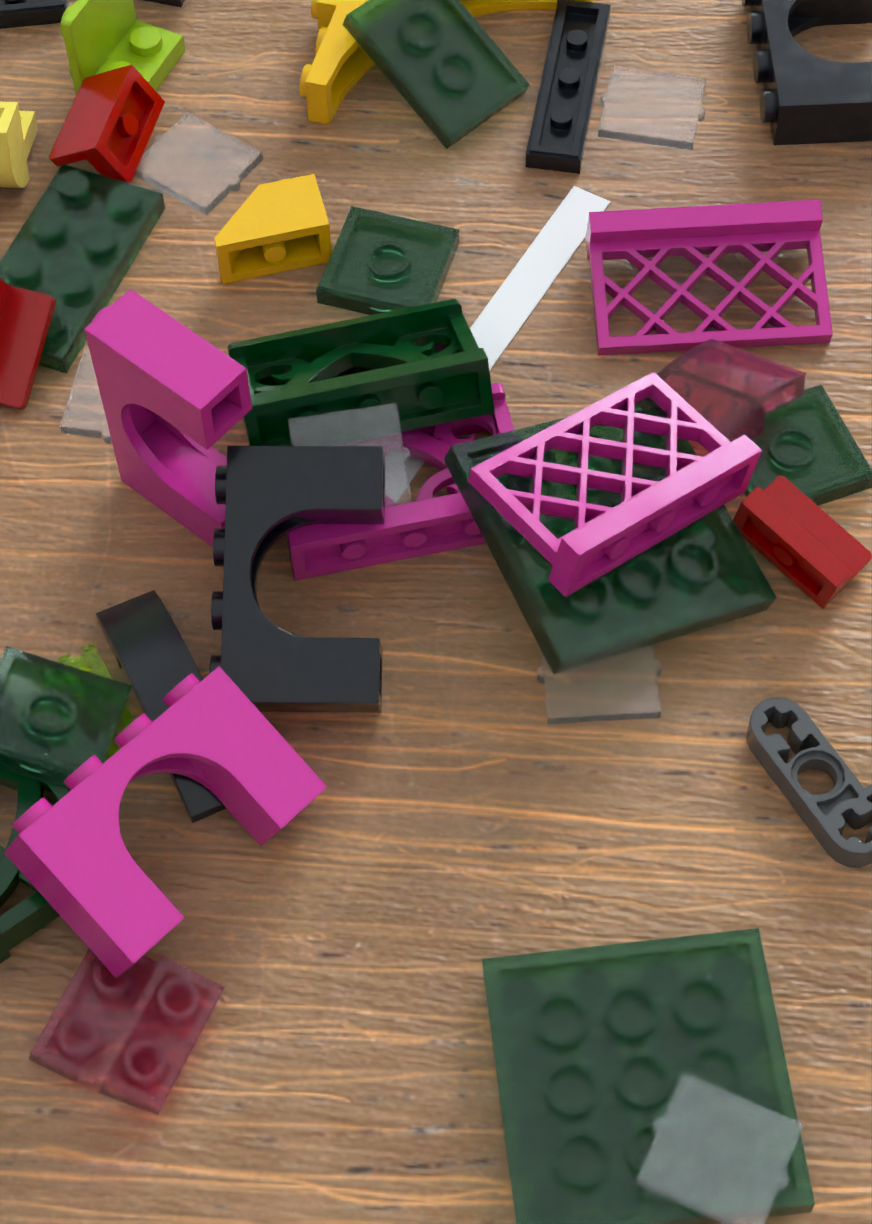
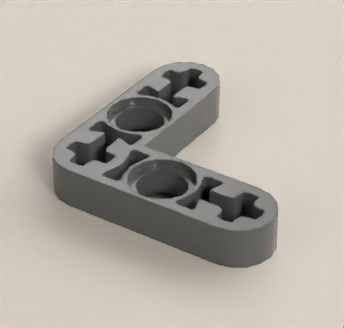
(823, 813)

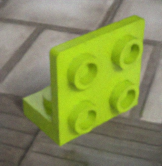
(108, 37)

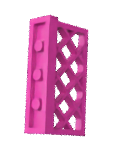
(711, 231)
(657, 509)

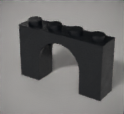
(803, 94)
(265, 498)

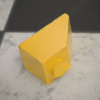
(275, 231)

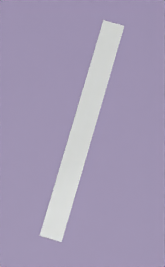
(530, 280)

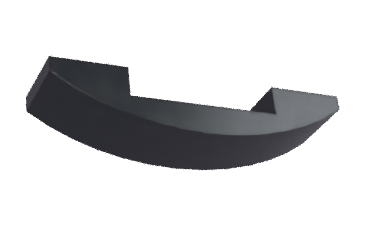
(154, 663)

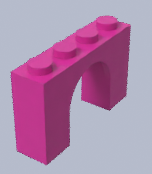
(166, 407)
(77, 847)

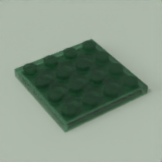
(663, 593)
(594, 1054)

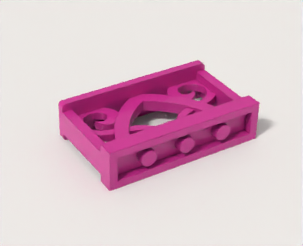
(409, 528)

